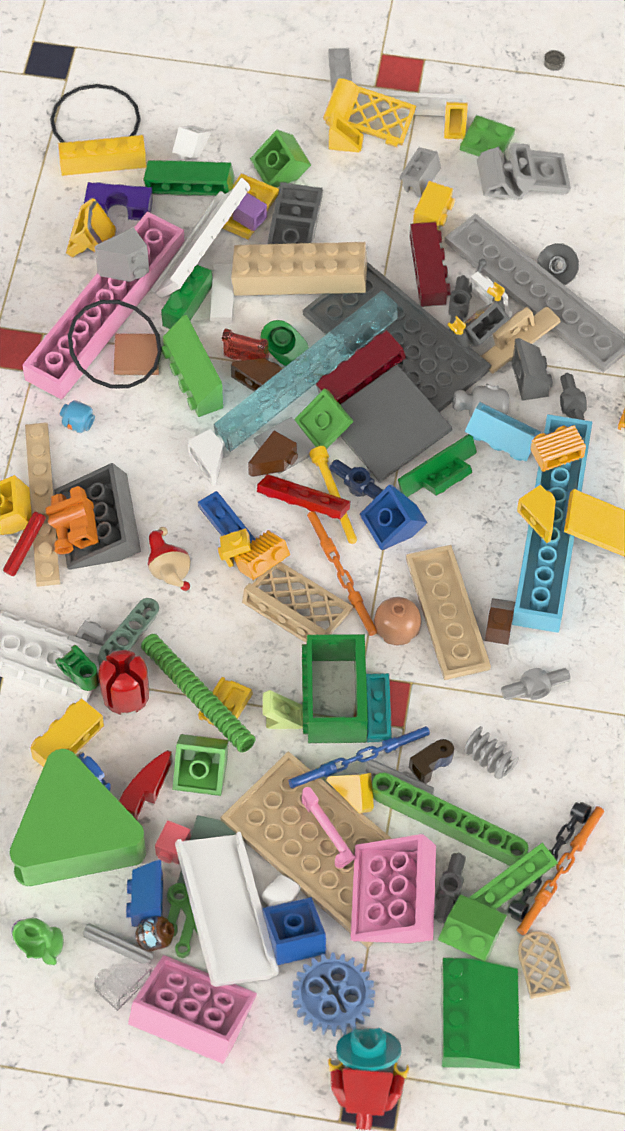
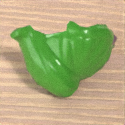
(38, 939)

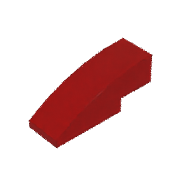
(146, 784)

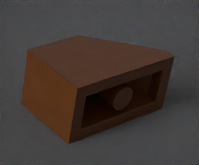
(254, 372)
(273, 455)
(499, 621)

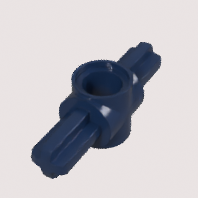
(354, 474)

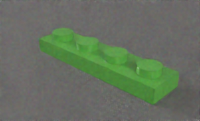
(516, 878)

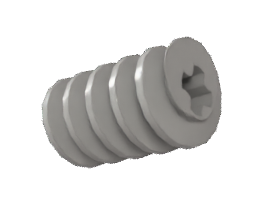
(490, 755)

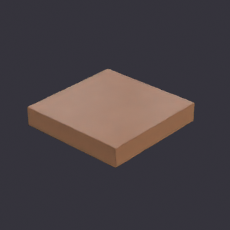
(135, 354)

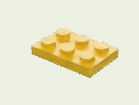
(261, 191)

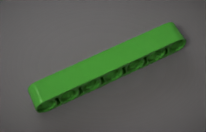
(443, 809)

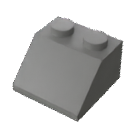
(122, 257)

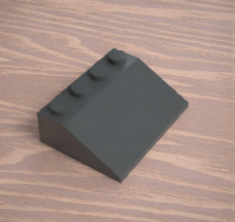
(113, 514)

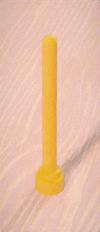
(319, 457)

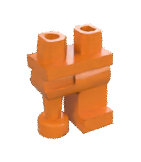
(75, 515)

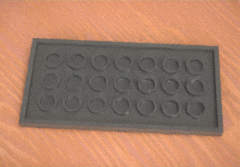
(431, 350)

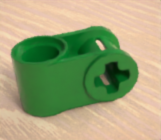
(76, 665)

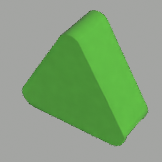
(73, 827)

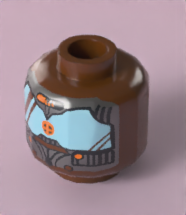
(154, 933)

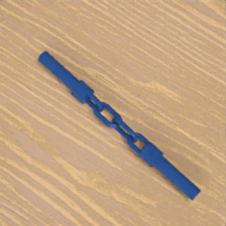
(329, 768)

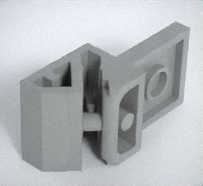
(523, 173)

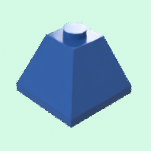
(392, 518)

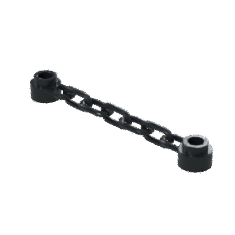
(580, 814)

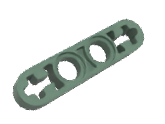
(129, 633)

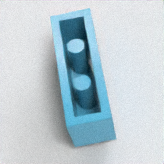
(501, 432)

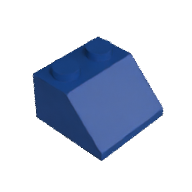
(145, 892)
(295, 931)

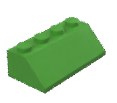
(193, 368)

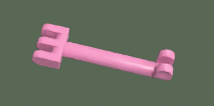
(310, 802)

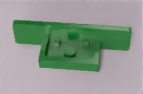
(440, 470)

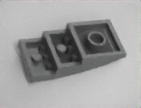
(295, 214)

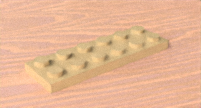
(447, 612)

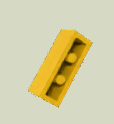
(68, 732)

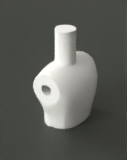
(281, 891)

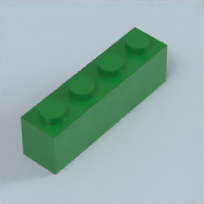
(189, 177)

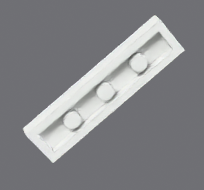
(425, 103)

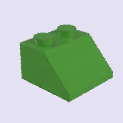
(280, 159)
(200, 764)
(472, 928)

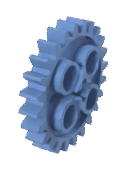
(352, 984)

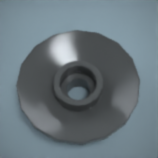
(559, 252)

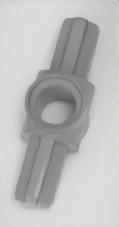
(535, 684)

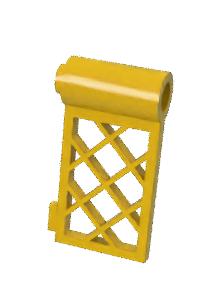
(343, 102)

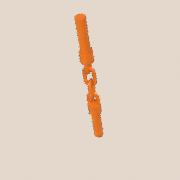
(354, 596)
(544, 895)

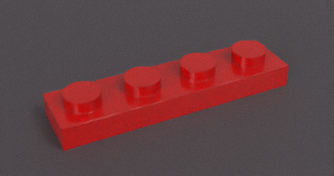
(303, 496)

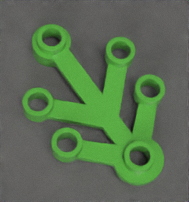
(189, 925)

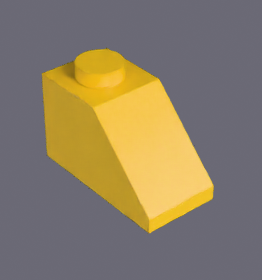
(538, 510)

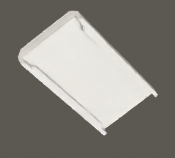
(199, 240)
(30, 654)
(227, 910)

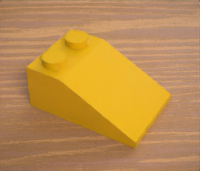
(14, 505)

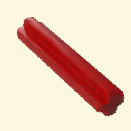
(24, 544)

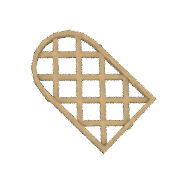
(566, 987)

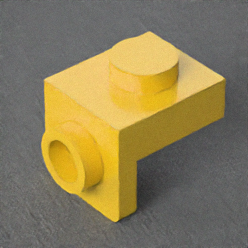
(233, 545)

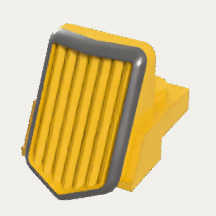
(90, 228)

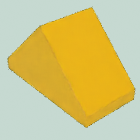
(455, 120)
(343, 135)
(355, 790)

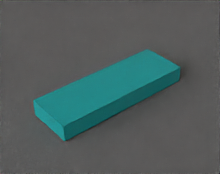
(378, 707)

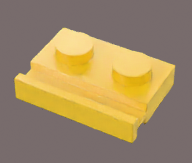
(232, 695)

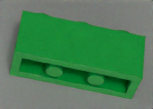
(187, 298)

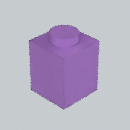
(250, 212)

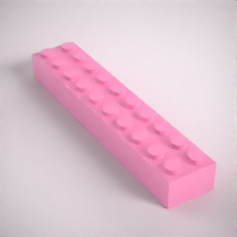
(51, 363)

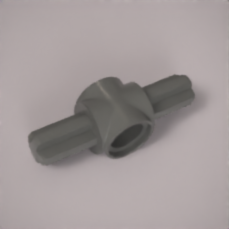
(459, 300)
(572, 399)
(449, 877)

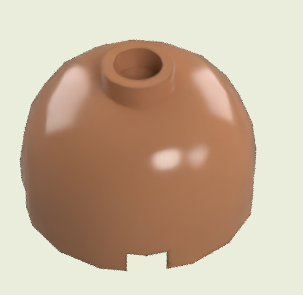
(397, 620)

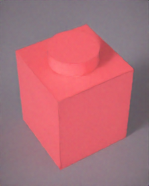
(165, 845)

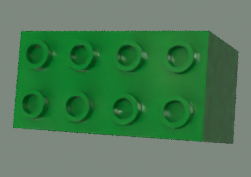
(335, 648)

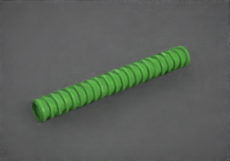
(198, 693)

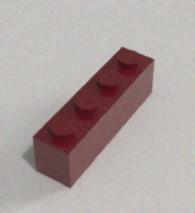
(428, 264)
(363, 367)

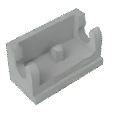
(420, 170)

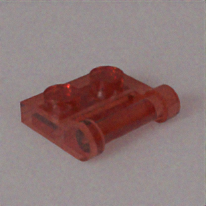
(243, 347)

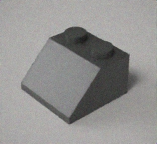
(530, 370)

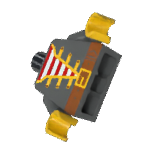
(483, 322)

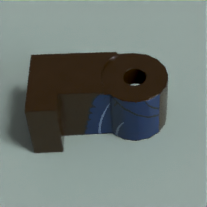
(431, 758)

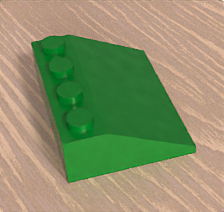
(479, 1015)

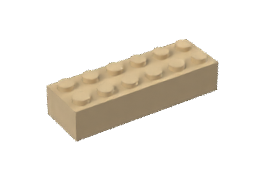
(299, 268)

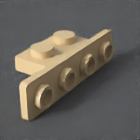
(522, 326)

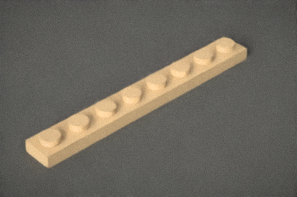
(40, 494)

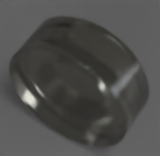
(554, 60)

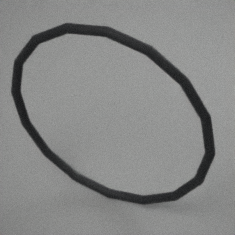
(90, 87)
(114, 386)

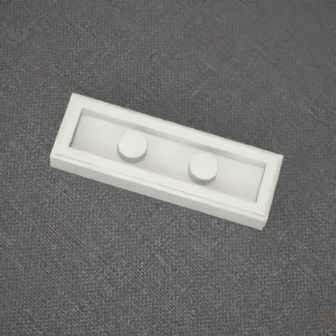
(222, 294)

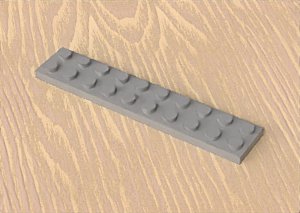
(536, 289)

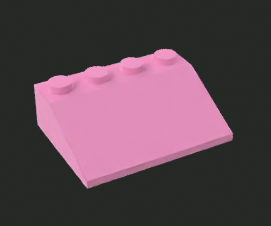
(394, 890)
(189, 1011)

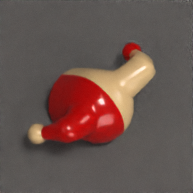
(167, 560)

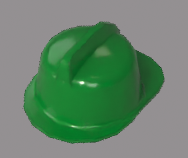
(284, 341)

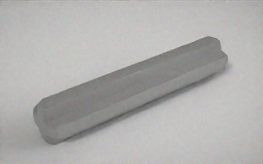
(376, 767)
(117, 944)

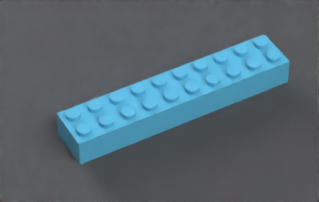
(548, 564)

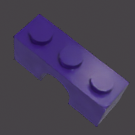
(135, 198)

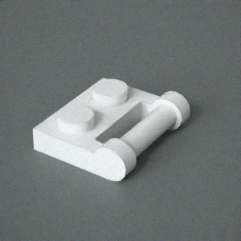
(479, 287)

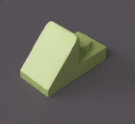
(281, 712)

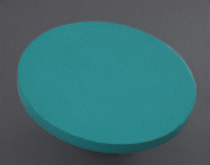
(368, 1049)

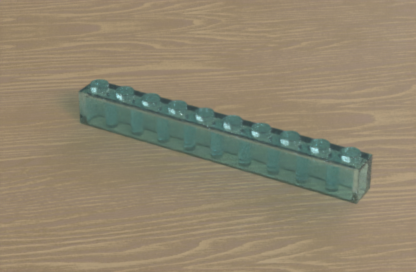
(306, 370)

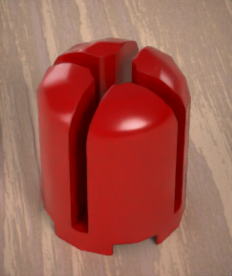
(124, 682)

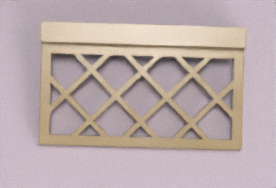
(286, 614)

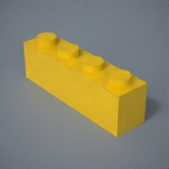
(102, 155)

